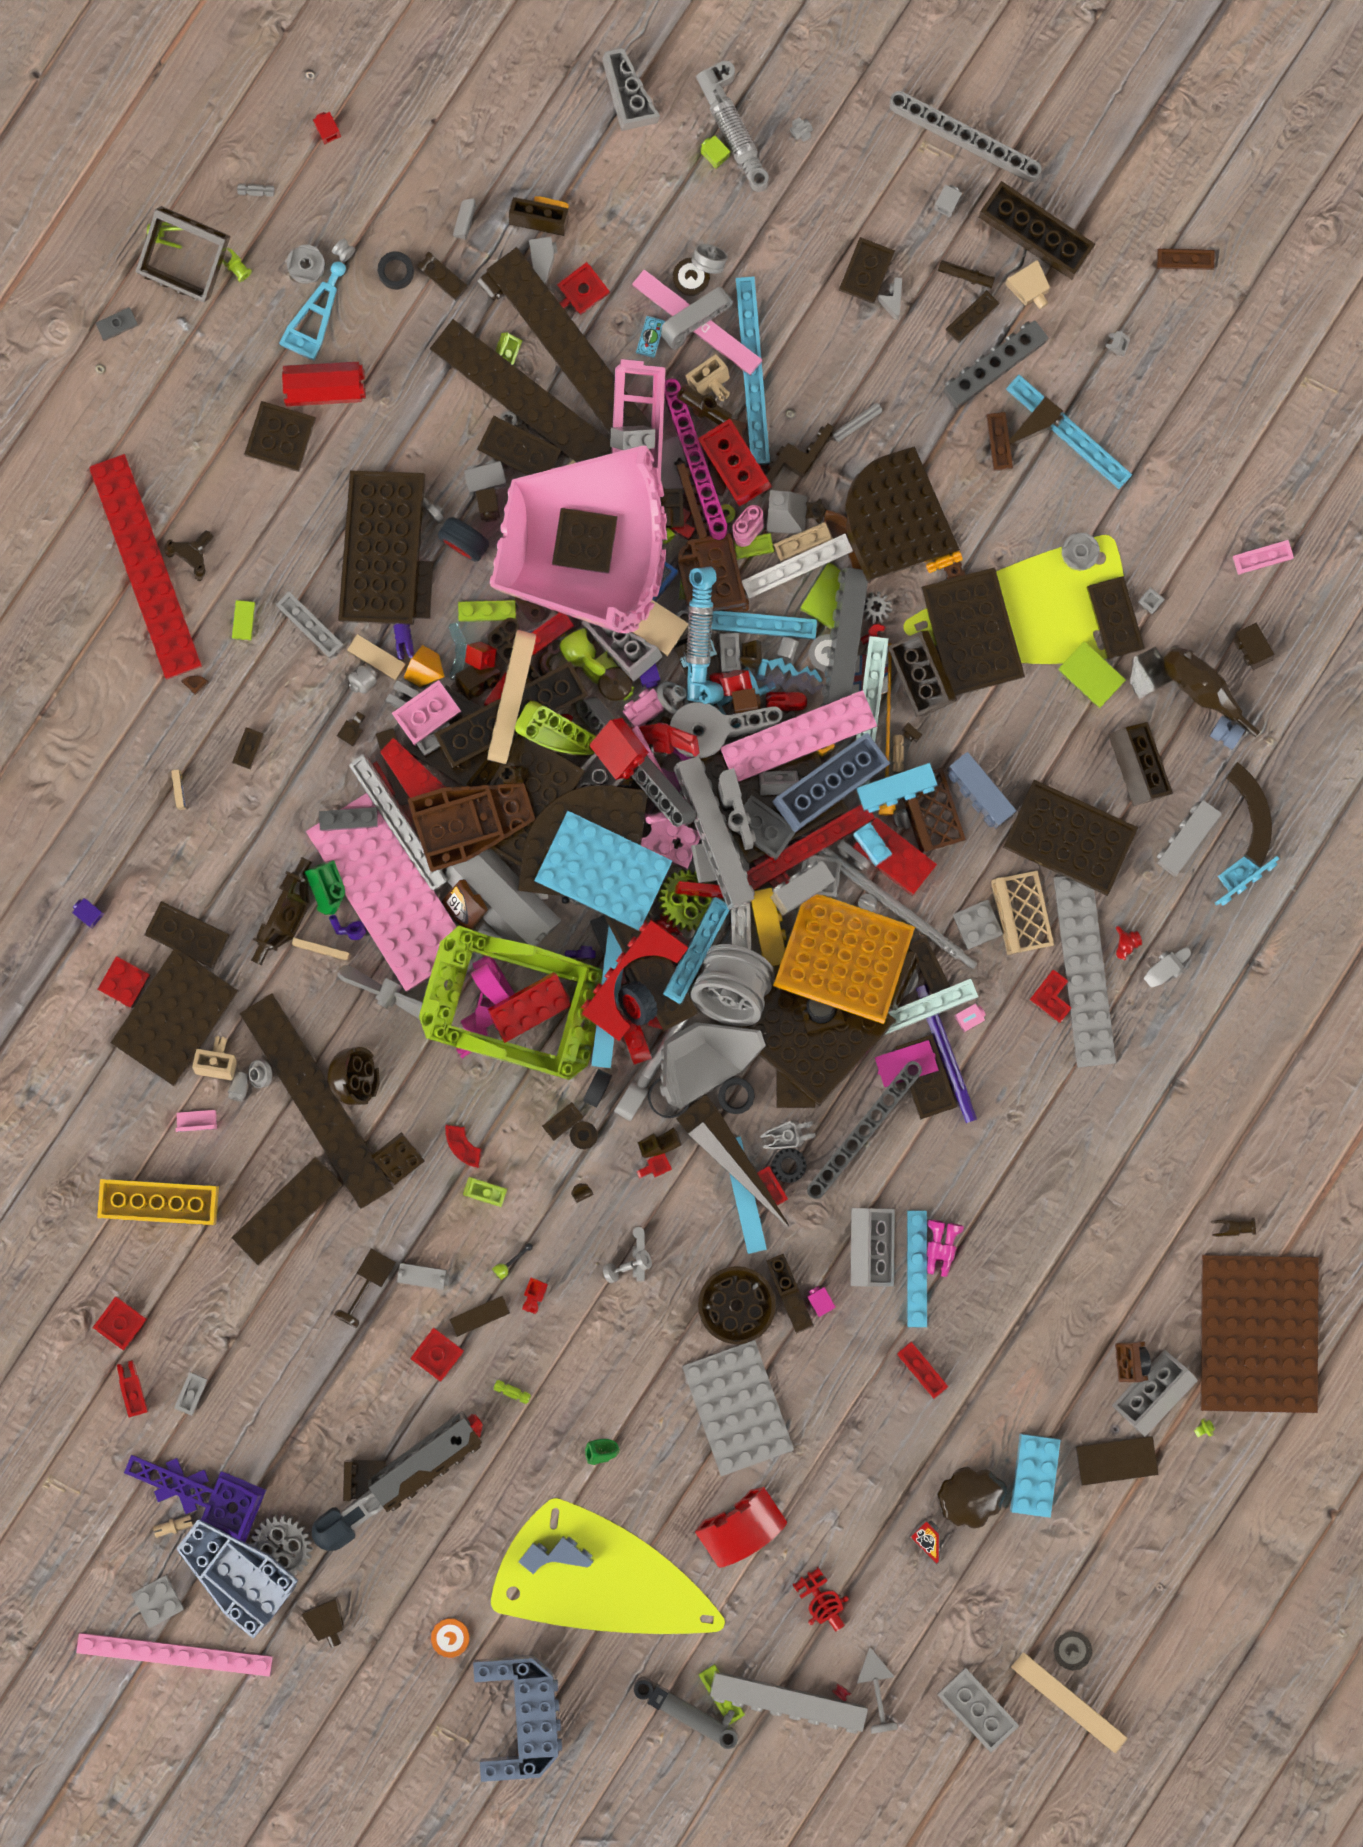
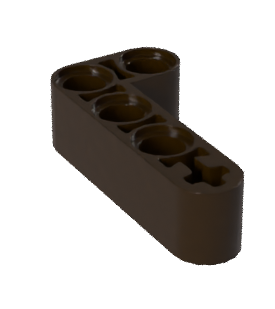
(506, 645)

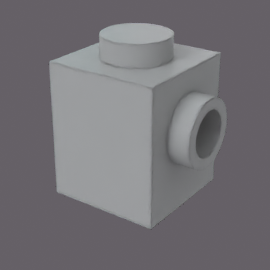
(948, 200)

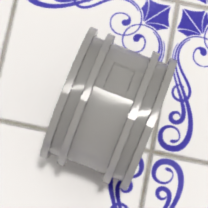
(733, 985)

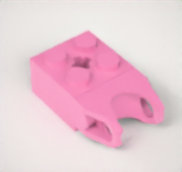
(662, 839)

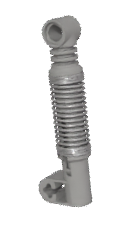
(734, 133)

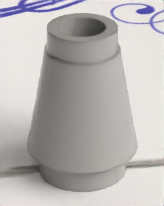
(238, 1087)

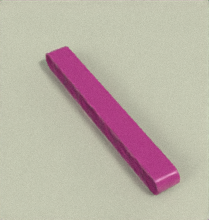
(695, 467)

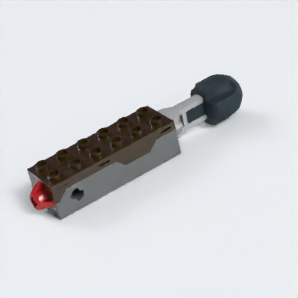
(401, 1479)

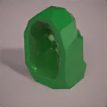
(601, 1451)

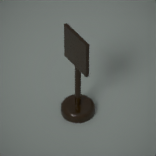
(374, 1269)

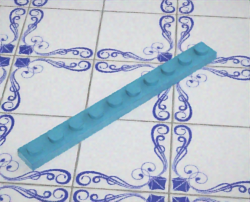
(753, 384)

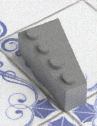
(630, 99)
(626, 649)

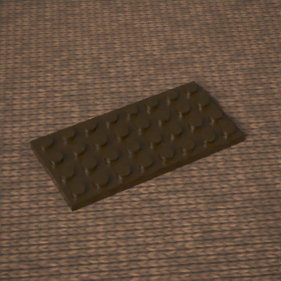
(381, 547)

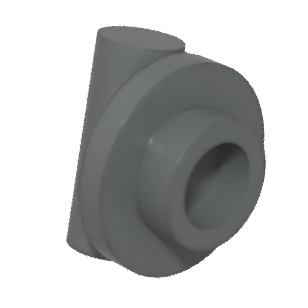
(901, 819)

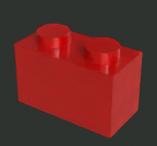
(636, 1044)

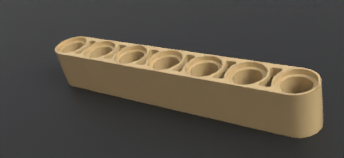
(511, 696)
(1069, 1702)

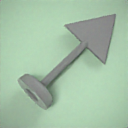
(875, 1670)

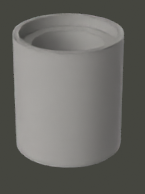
(787, 648)

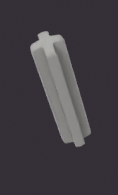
(857, 422)

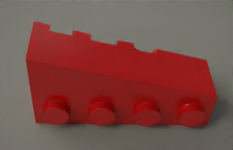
(409, 771)

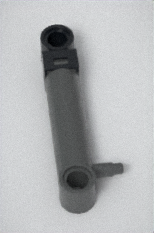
(686, 1713)

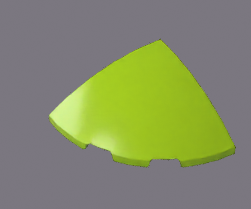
(821, 599)

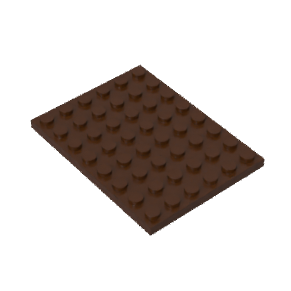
(1259, 1334)

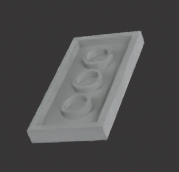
(978, 1709)

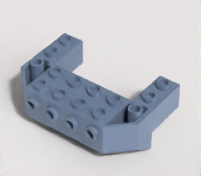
(534, 1717)

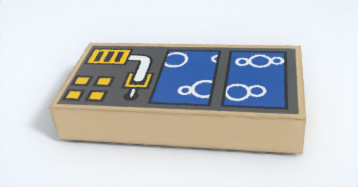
(178, 789)

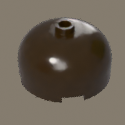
(345, 1074)

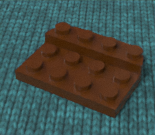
(721, 556)

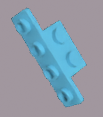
(1240, 874)

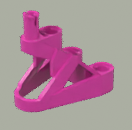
(492, 984)

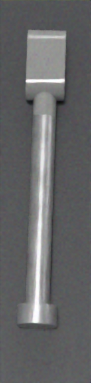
(637, 1090)

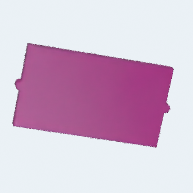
(893, 1062)

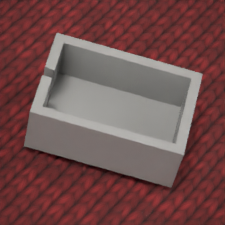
(802, 887)

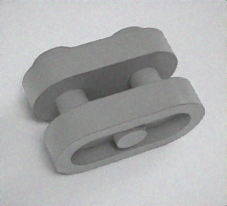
(403, 688)

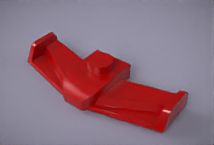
(667, 737)

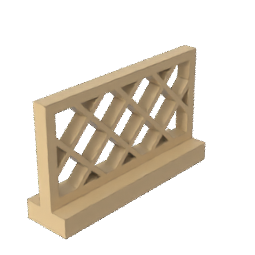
(1006, 912)

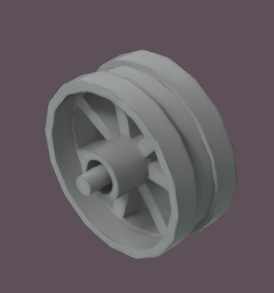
(709, 258)

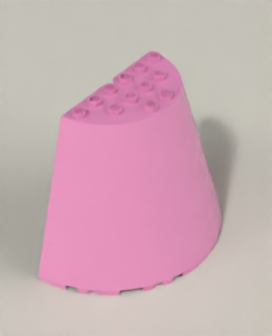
(612, 485)

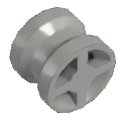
(343, 250)

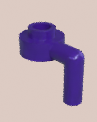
(354, 930)
(585, 953)

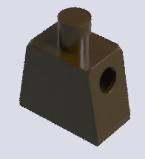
(325, 1621)

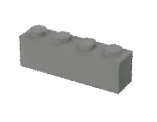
(1188, 838)

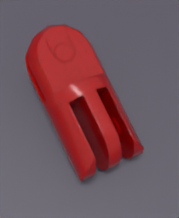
(786, 700)

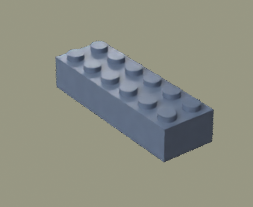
(831, 782)

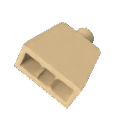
(1030, 285)

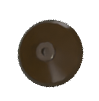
(615, 684)

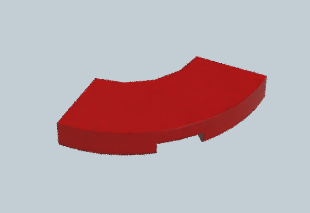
(461, 1146)

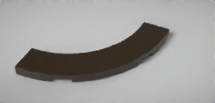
(1258, 810)

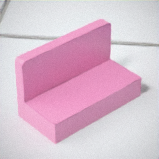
(196, 1121)

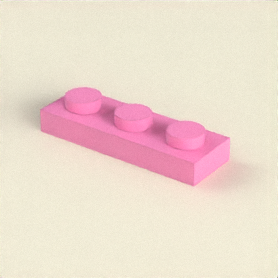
(1263, 557)

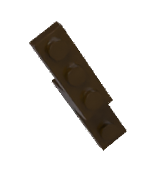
(795, 459)

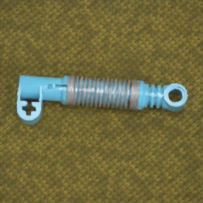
(699, 645)

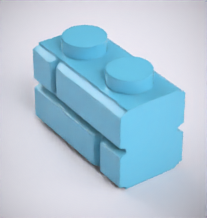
(872, 844)

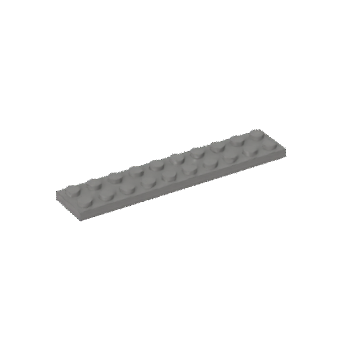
(1084, 973)

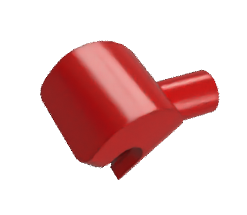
(873, 632)

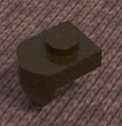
(751, 654)

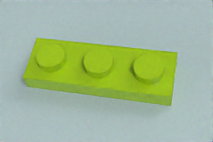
(486, 610)

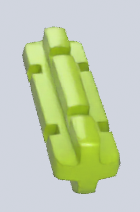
(512, 1392)

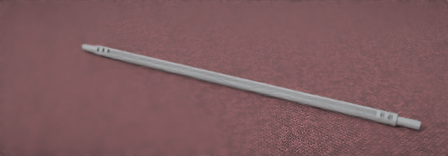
(899, 908)

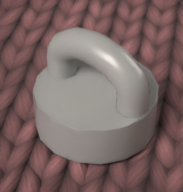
(867, 902)

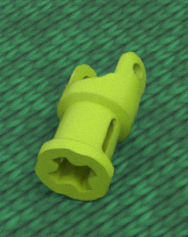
(237, 267)

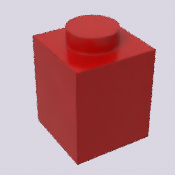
(326, 127)
(480, 655)

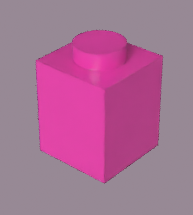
(820, 1300)

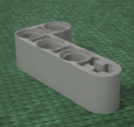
(694, 316)

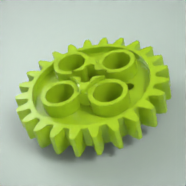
(677, 912)

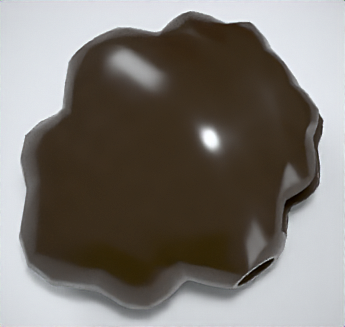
(971, 1497)

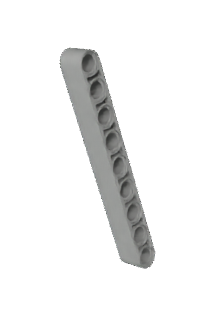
(960, 128)

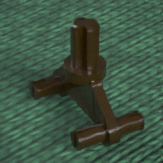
(191, 552)

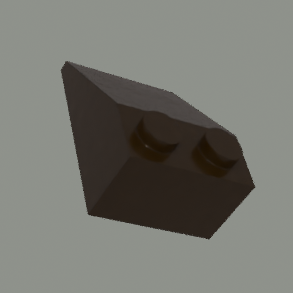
(1040, 420)

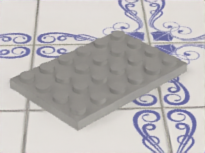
(737, 1408)

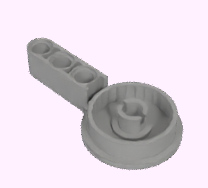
(718, 726)

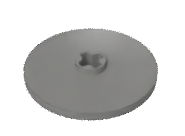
(670, 455)

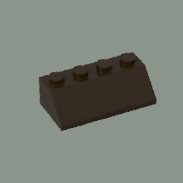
(1140, 763)

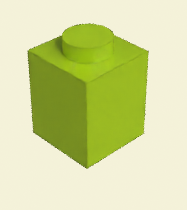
(715, 151)

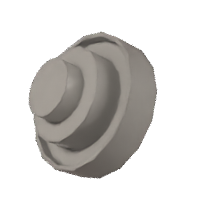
(260, 1073)

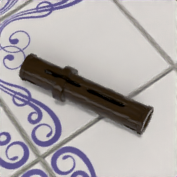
(966, 274)

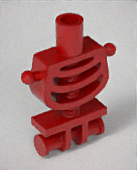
(831, 1615)

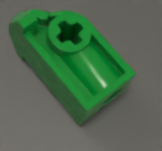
(326, 887)

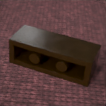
(538, 216)

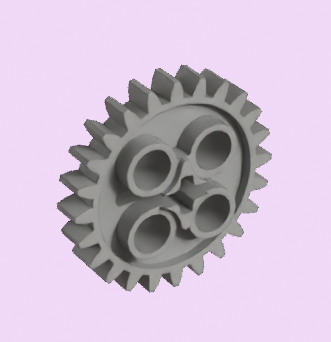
(290, 1531)

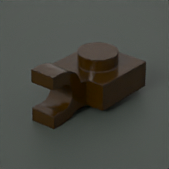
(350, 731)

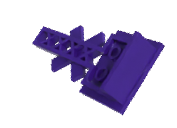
(226, 1490)

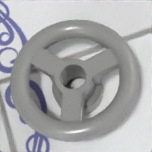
(674, 695)

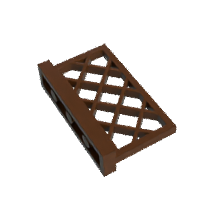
(918, 820)

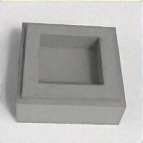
(1151, 600)

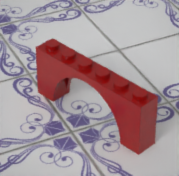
(651, 941)

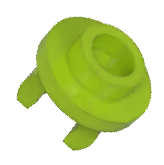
(1206, 1427)

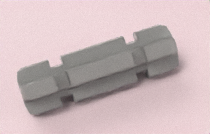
(256, 190)

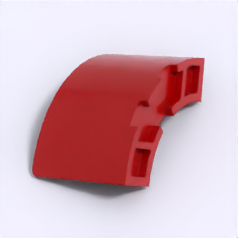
(743, 1530)

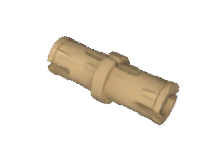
(173, 1526)

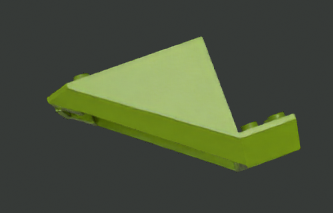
(452, 965)

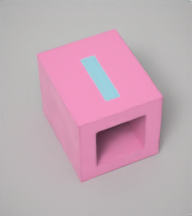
(970, 1017)

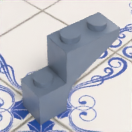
(563, 1552)

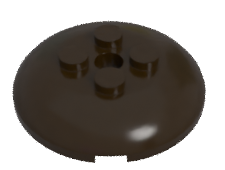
(756, 1310)

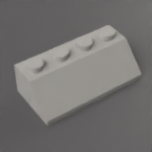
(872, 1247)
(1152, 1399)

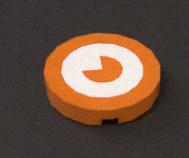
(450, 1637)

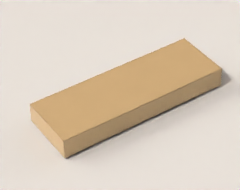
(803, 541)
(376, 657)
(321, 949)

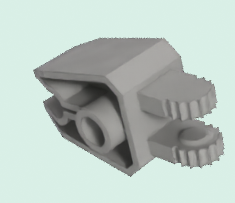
(1168, 966)
(790, 1134)

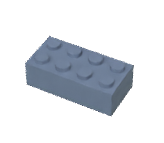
(980, 790)

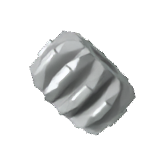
(883, 610)

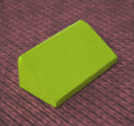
(508, 347)

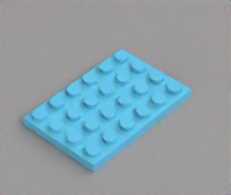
(603, 870)

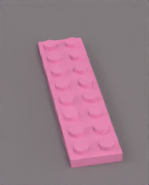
(799, 736)

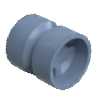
(1227, 732)

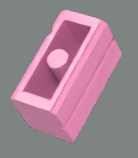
(643, 709)

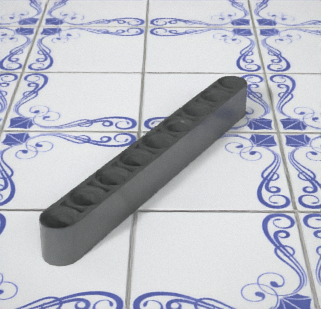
(646, 774)
(855, 1134)

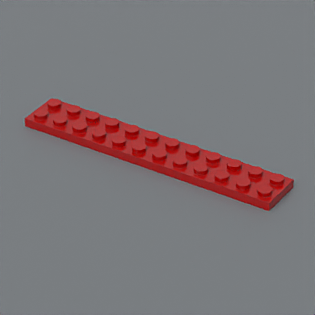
(145, 566)

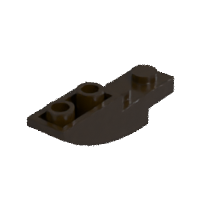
(789, 1293)

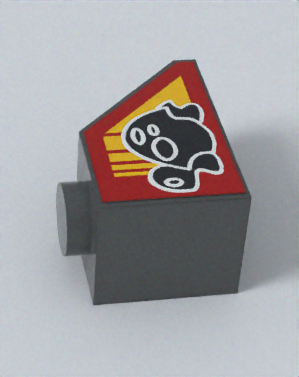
(928, 1539)

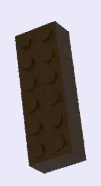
(1036, 230)
(287, 1211)

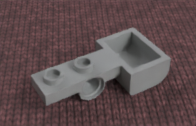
(731, 797)

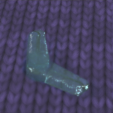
(460, 650)

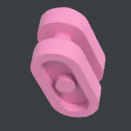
(748, 525)

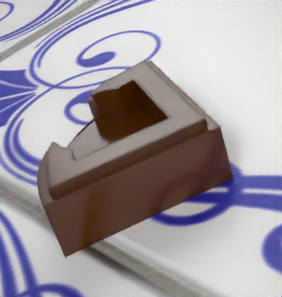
(194, 683)

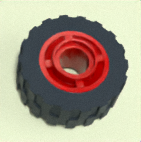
(637, 1003)

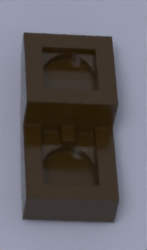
(655, 1146)

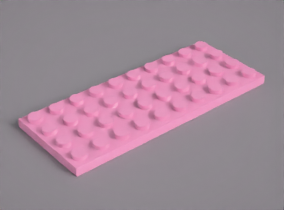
(387, 895)

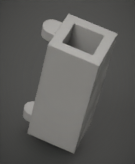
(423, 1276)

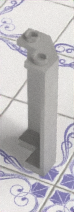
(510, 912)

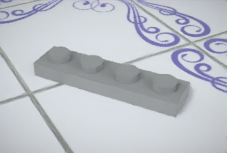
(309, 625)

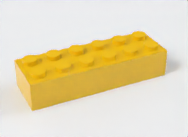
(158, 1202)

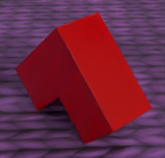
(686, 531)

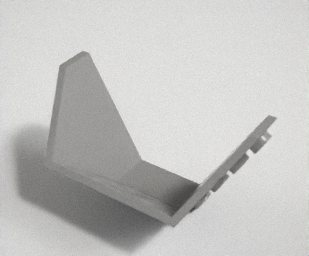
(704, 1059)

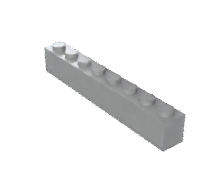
(714, 833)
(788, 1701)

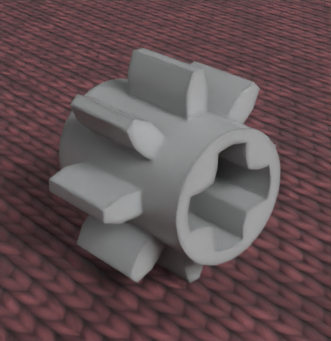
(801, 129)

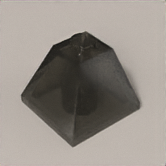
(1148, 673)

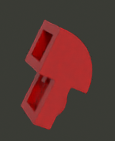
(732, 681)

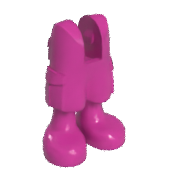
(942, 1252)

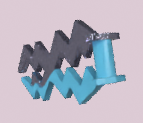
(795, 679)

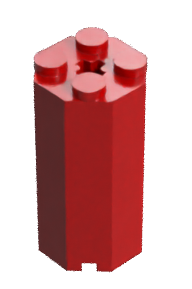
(323, 383)

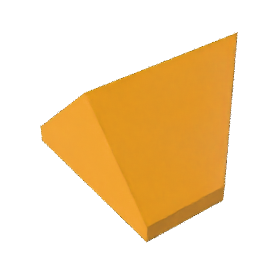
(424, 667)

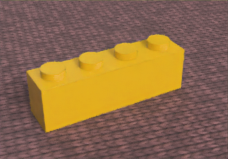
(768, 927)

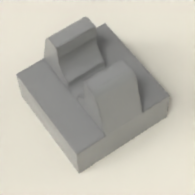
(1119, 343)

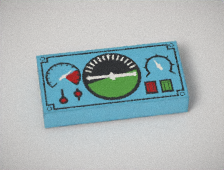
(650, 337)

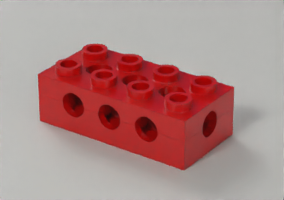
(731, 474)

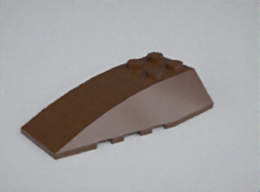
(468, 820)

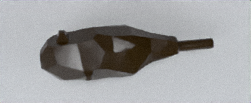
(1204, 685)

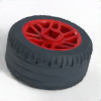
(463, 539)

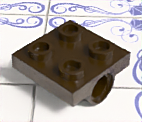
(673, 507)
(398, 1158)

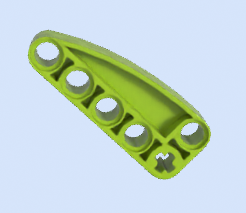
(553, 730)

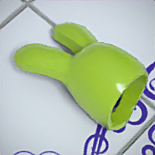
(581, 653)

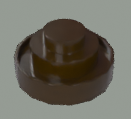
(583, 1135)

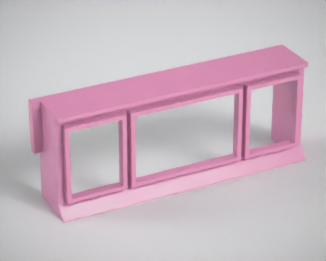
(656, 400)

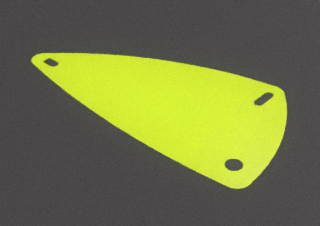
(1048, 604)
(622, 1590)

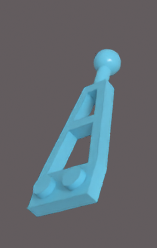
(300, 342)

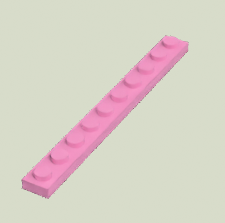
(174, 1654)

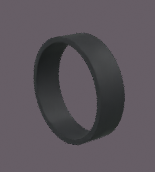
(650, 1103)

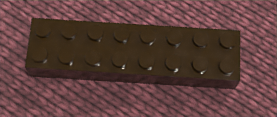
(474, 732)

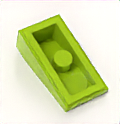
(484, 1191)

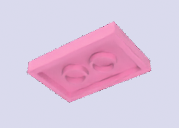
(426, 712)

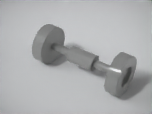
(642, 1259)

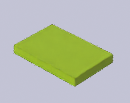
(1091, 674)

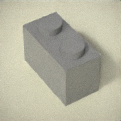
(632, 436)
(485, 477)

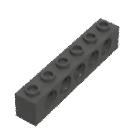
(960, 396)

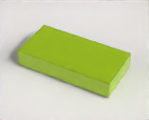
(759, 546)
(243, 620)

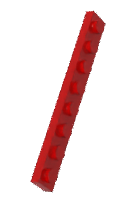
(809, 846)

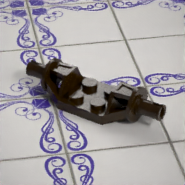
(286, 914)

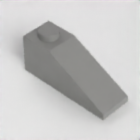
(543, 256)

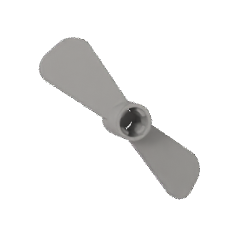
(387, 993)

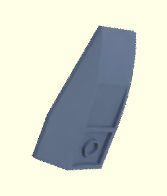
(237, 1576)

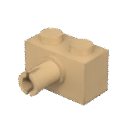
(710, 377)
(215, 1062)

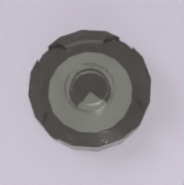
(1072, 1650)

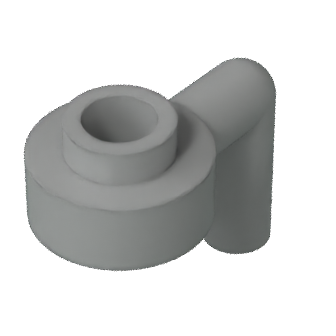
(435, 511)

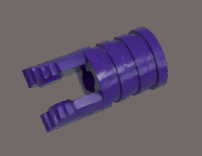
(403, 637)

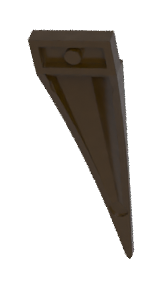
(712, 1133)

